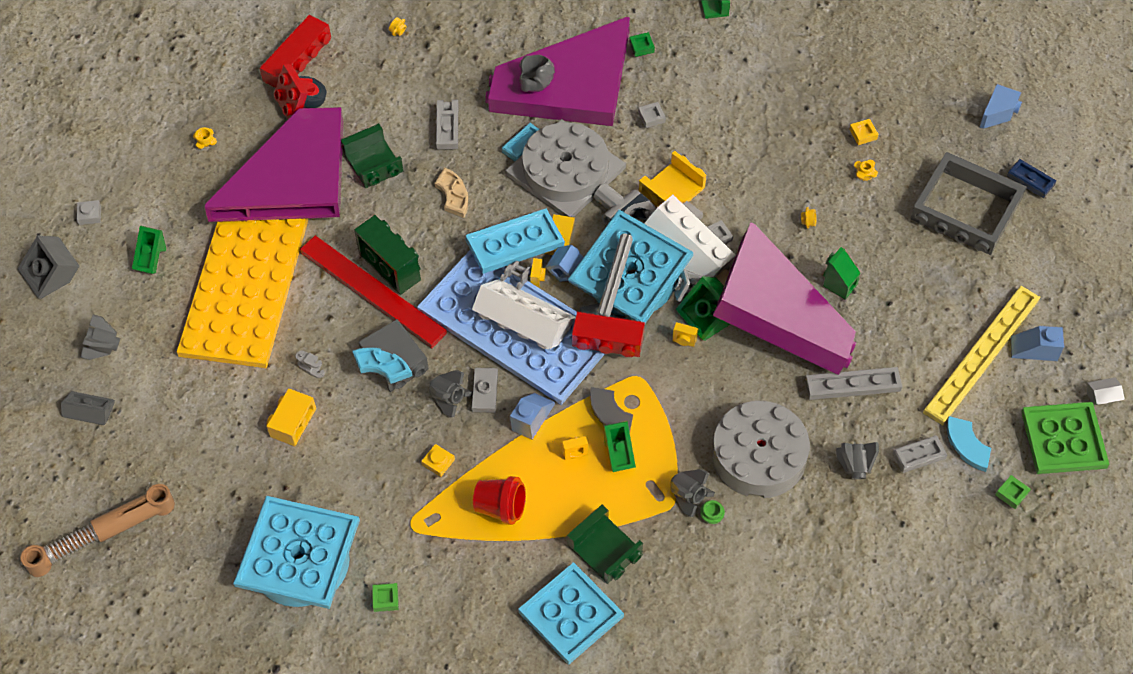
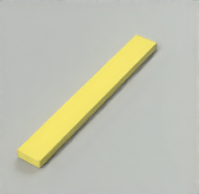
(981, 355)

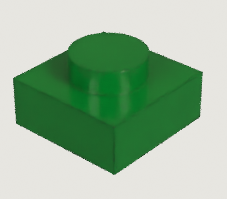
(642, 44)

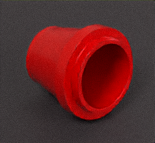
(500, 499)

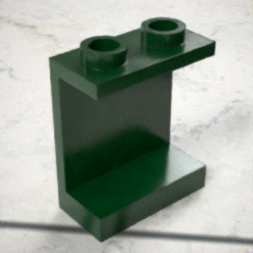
(371, 156)
(604, 545)

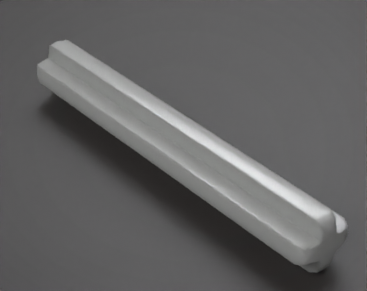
(615, 275)

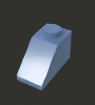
(1001, 106)
(1038, 344)
(530, 414)

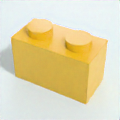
(291, 417)

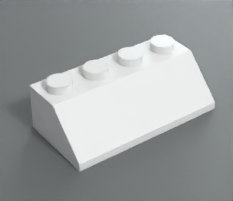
(682, 226)
(523, 313)

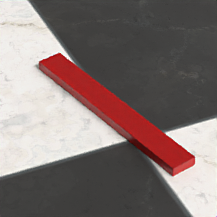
(373, 291)

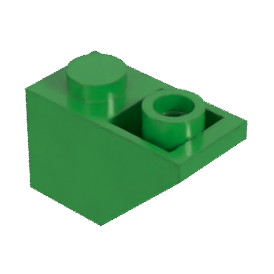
(841, 274)

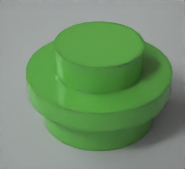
(712, 512)

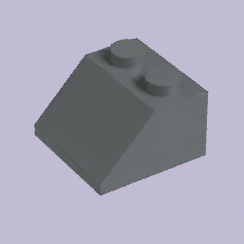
(48, 265)

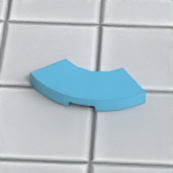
(382, 362)
(966, 443)

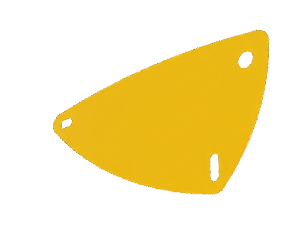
(562, 490)

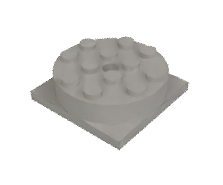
(565, 166)

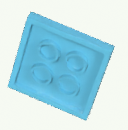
(571, 613)

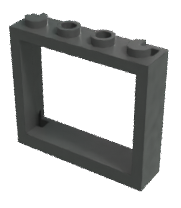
(979, 178)

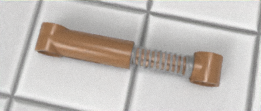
(100, 529)

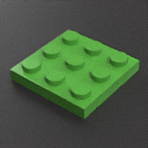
(1065, 438)

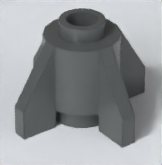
(99, 339)
(448, 391)
(857, 458)
(689, 489)

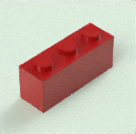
(608, 334)

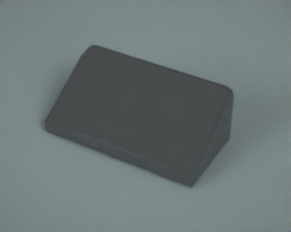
(87, 408)

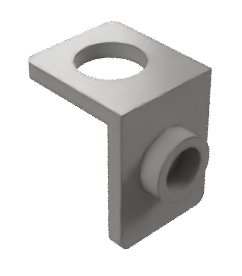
(682, 283)

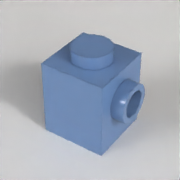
(564, 262)

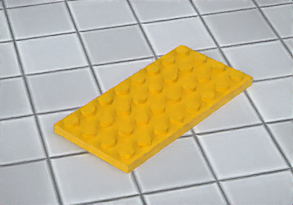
(242, 291)

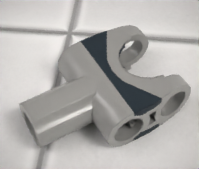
(633, 203)

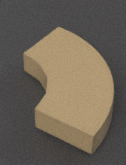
(454, 191)

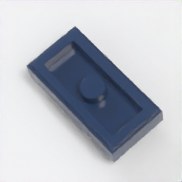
(1031, 178)

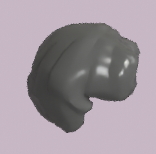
(536, 73)

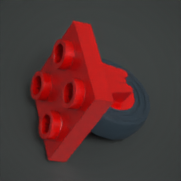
(297, 91)

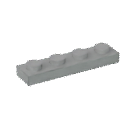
(853, 383)

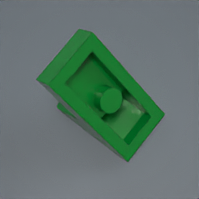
(147, 251)
(619, 446)

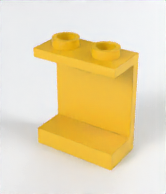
(677, 179)

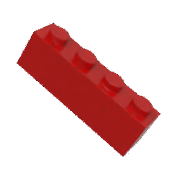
(297, 49)

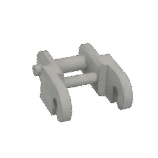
(511, 270)
(307, 362)

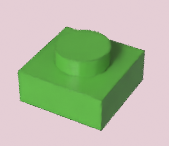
(1013, 492)
(385, 597)

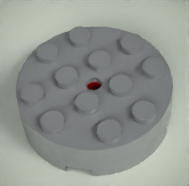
(760, 449)

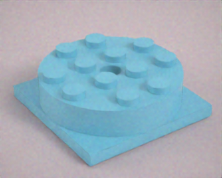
(651, 254)
(293, 530)

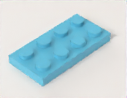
(514, 240)

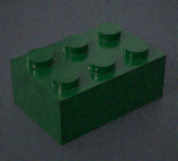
(388, 254)

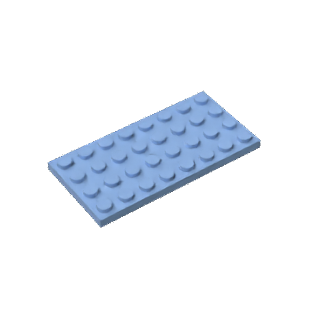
(550, 371)

